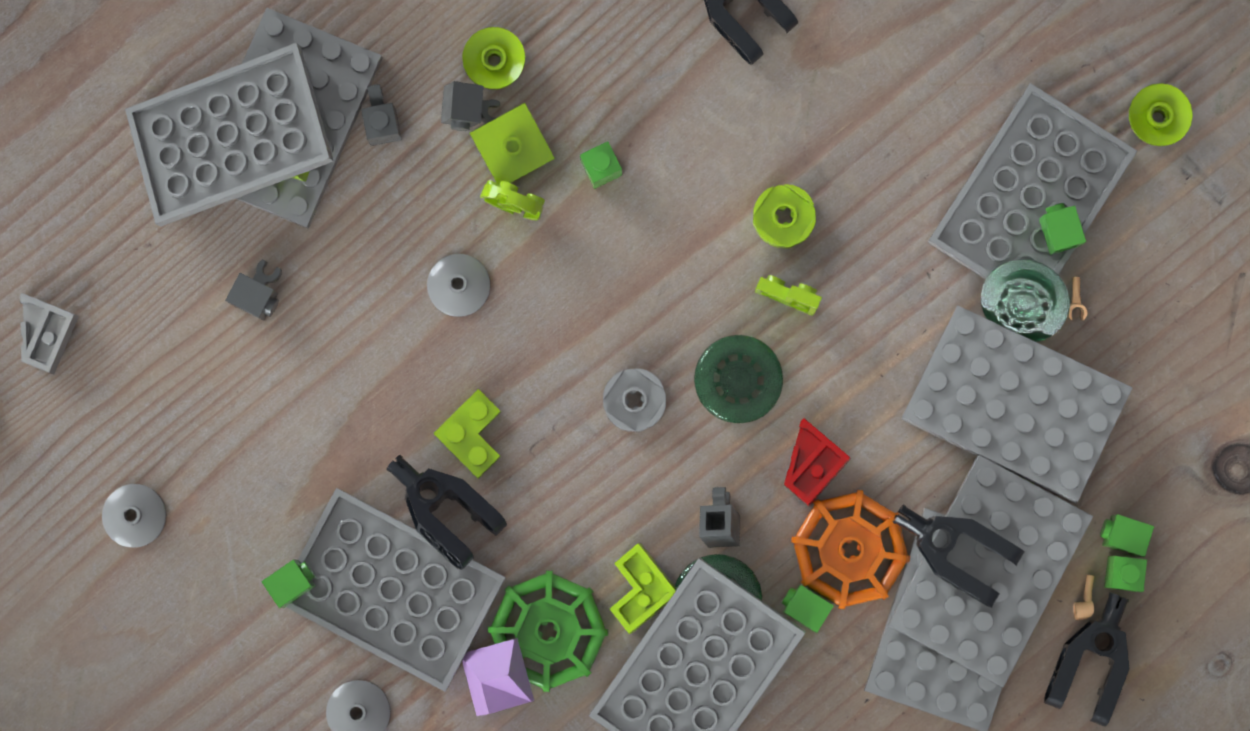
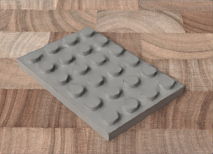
(340, 83)
(228, 135)
(1034, 162)
(1017, 404)
(393, 590)
(959, 625)
(700, 660)
(925, 678)

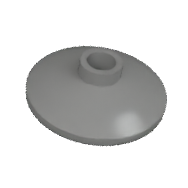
(464, 300)
(149, 519)
(362, 695)

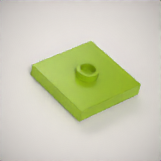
(512, 145)

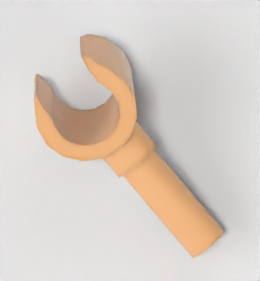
(1076, 299)
(1085, 609)

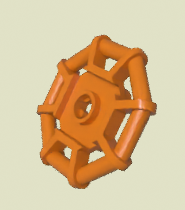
(832, 554)

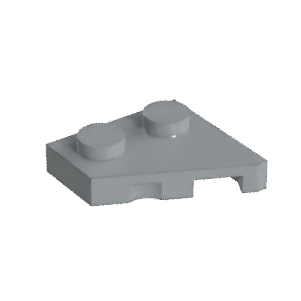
(44, 333)

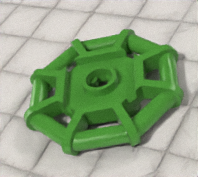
(564, 621)

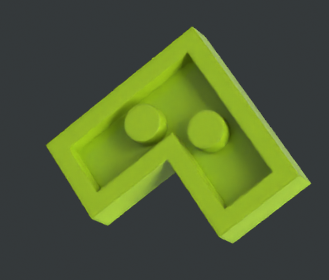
(800, 298)
(462, 432)
(649, 592)

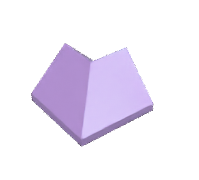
(497, 677)

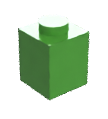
(601, 165)
(1062, 228)
(1126, 535)
(1125, 573)
(289, 582)
(806, 607)

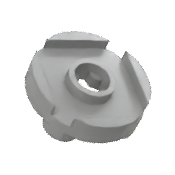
(630, 382)

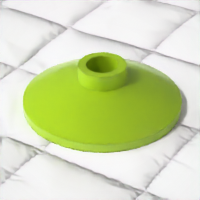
(489, 43)
(1171, 104)

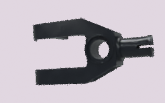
(737, 36)
(444, 487)
(936, 556)
(1085, 640)

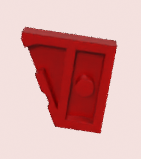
(813, 463)

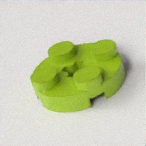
(505, 197)
(786, 234)

